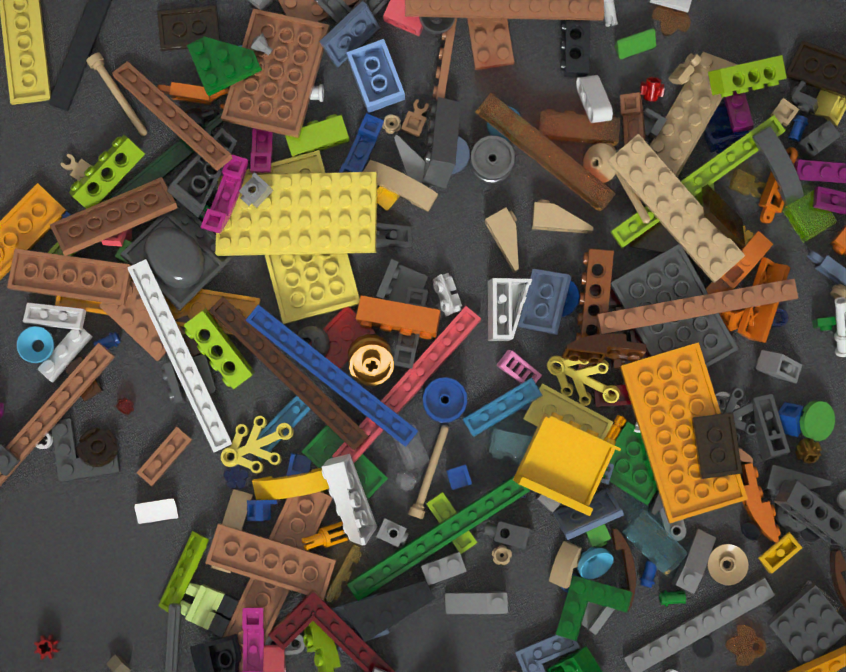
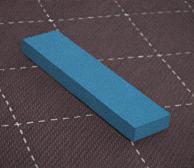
(502, 407)
(290, 414)

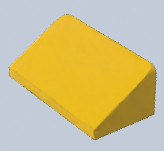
(780, 553)

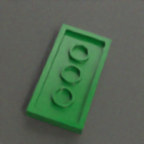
(327, 443)

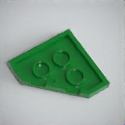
(222, 63)
(632, 467)

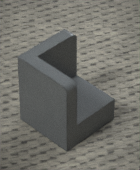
(653, 123)

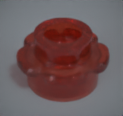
(125, 406)

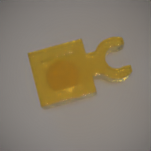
(744, 183)

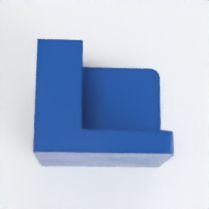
(790, 418)
(298, 464)
(459, 477)
(259, 509)

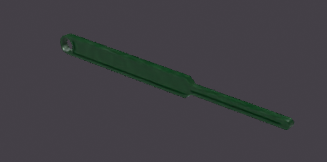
(167, 161)

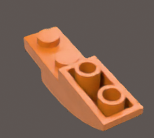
(753, 252)
(759, 511)

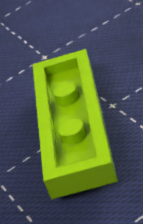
(442, 509)

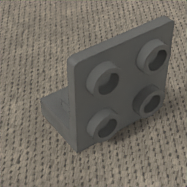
(397, 280)

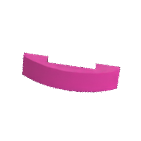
(261, 151)
(226, 195)
(253, 639)

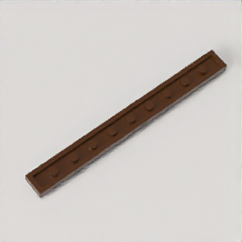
(289, 374)

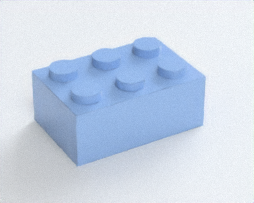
(375, 75)

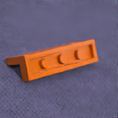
(762, 317)

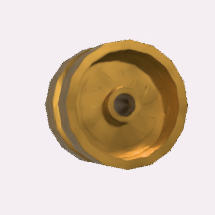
(370, 360)

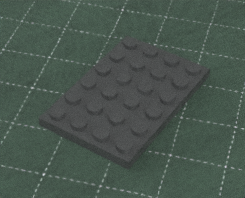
(669, 279)

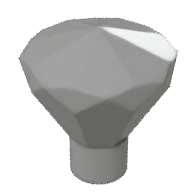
(260, 44)

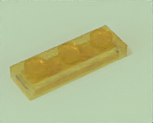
(344, 573)

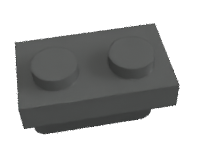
(177, 391)

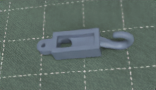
(829, 267)

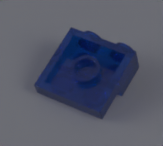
(719, 131)

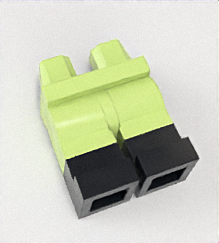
(202, 609)

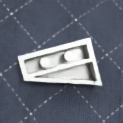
(504, 306)

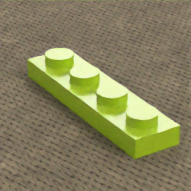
(184, 570)

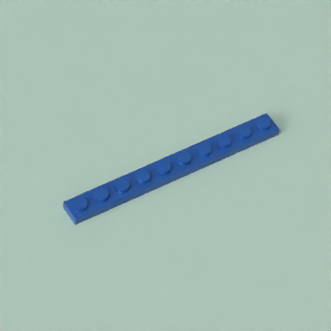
(332, 375)

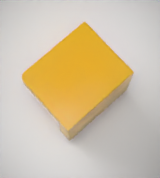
(386, 198)

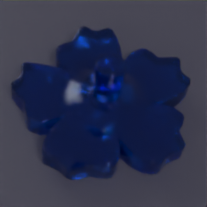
(236, 477)

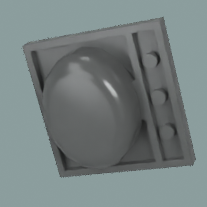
(178, 255)

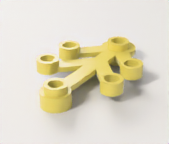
(580, 378)
(253, 445)

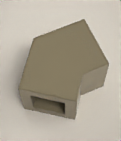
(117, 664)

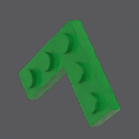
(584, 591)

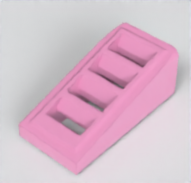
(523, 364)

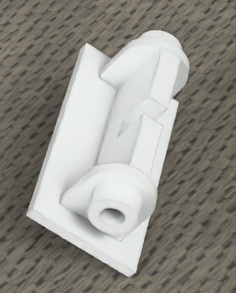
(443, 286)

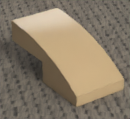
(565, 561)

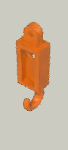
(191, 93)
(771, 188)

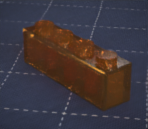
(577, 128)

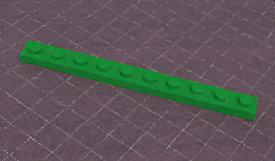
(436, 538)

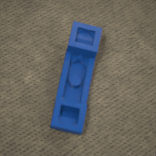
(363, 144)

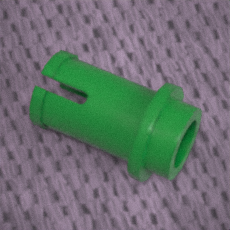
(672, 597)

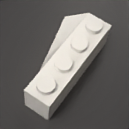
(349, 498)

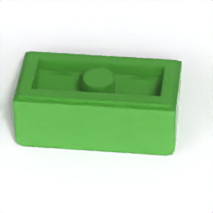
(635, 43)

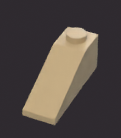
(554, 218)
(503, 229)

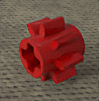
(652, 89)
(42, 649)

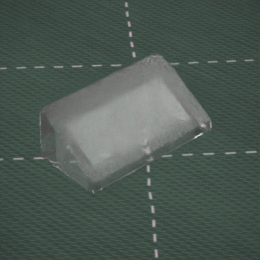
(414, 453)

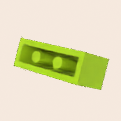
(319, 136)

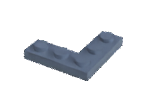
(534, 655)

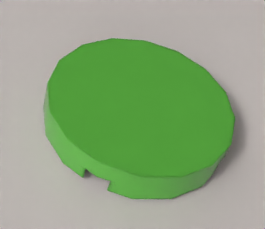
(817, 420)

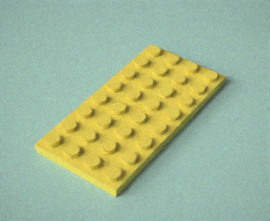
(305, 216)
(309, 282)

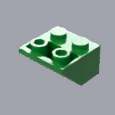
(577, 661)

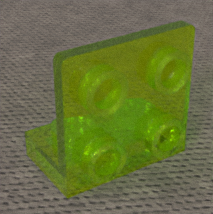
(807, 219)

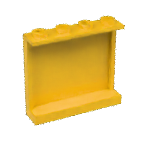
(565, 462)

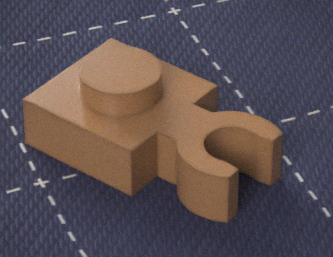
(415, 121)

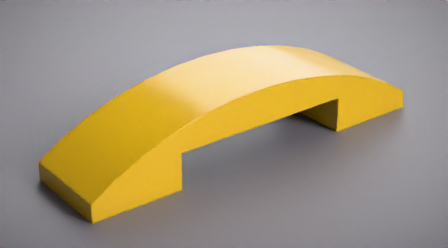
(289, 486)

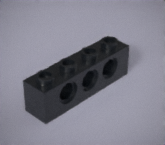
(580, 66)

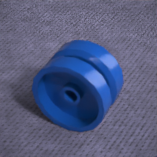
(456, 396)

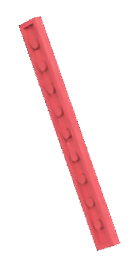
(417, 377)

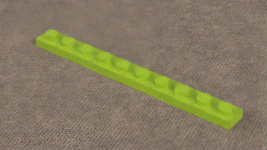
(701, 177)

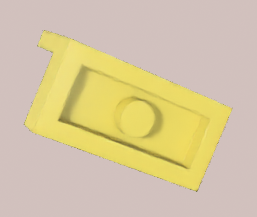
(830, 107)

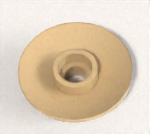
(602, 153)
(738, 564)

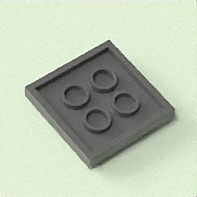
(808, 625)

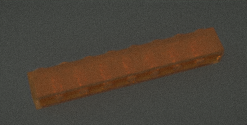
(545, 152)

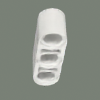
(594, 99)

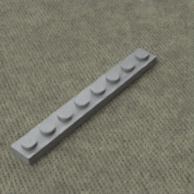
(699, 626)

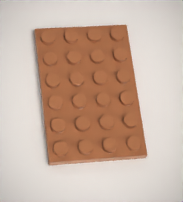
(282, 91)

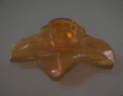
(671, 20)
(742, 645)

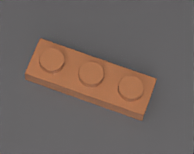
(164, 456)

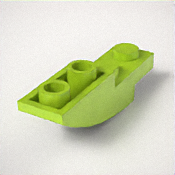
(325, 650)

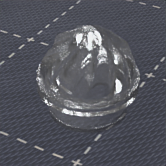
(406, 481)

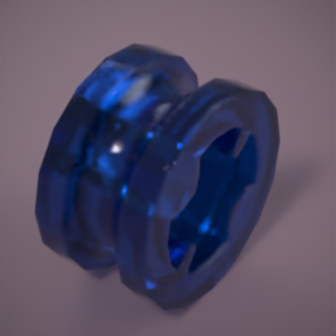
(784, 316)

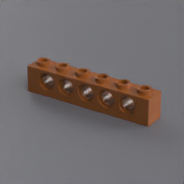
(590, 258)

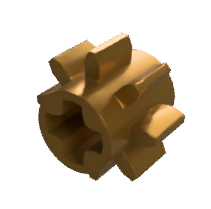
(808, 450)

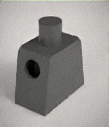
(819, 139)
(518, 537)

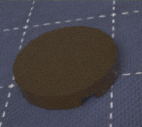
(97, 447)

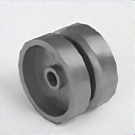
(489, 171)

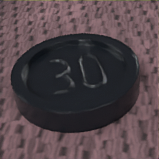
(751, 530)
(809, 535)
(703, 647)

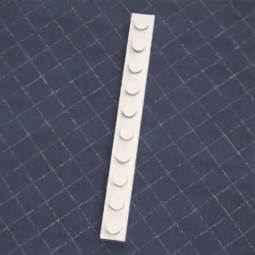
(179, 355)

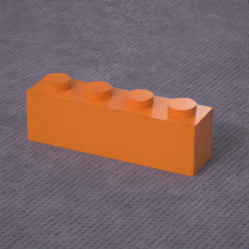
(398, 316)

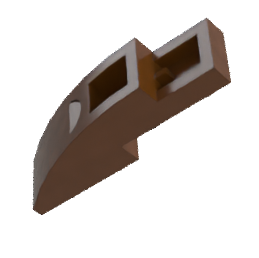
(599, 346)

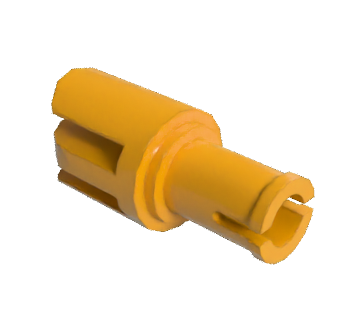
(323, 537)

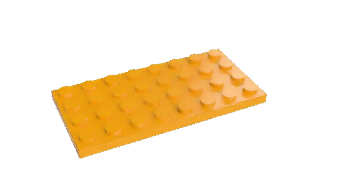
(664, 398)

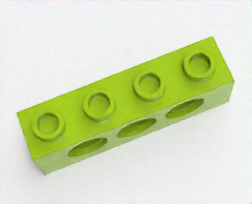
(747, 75)
(118, 170)
(218, 337)

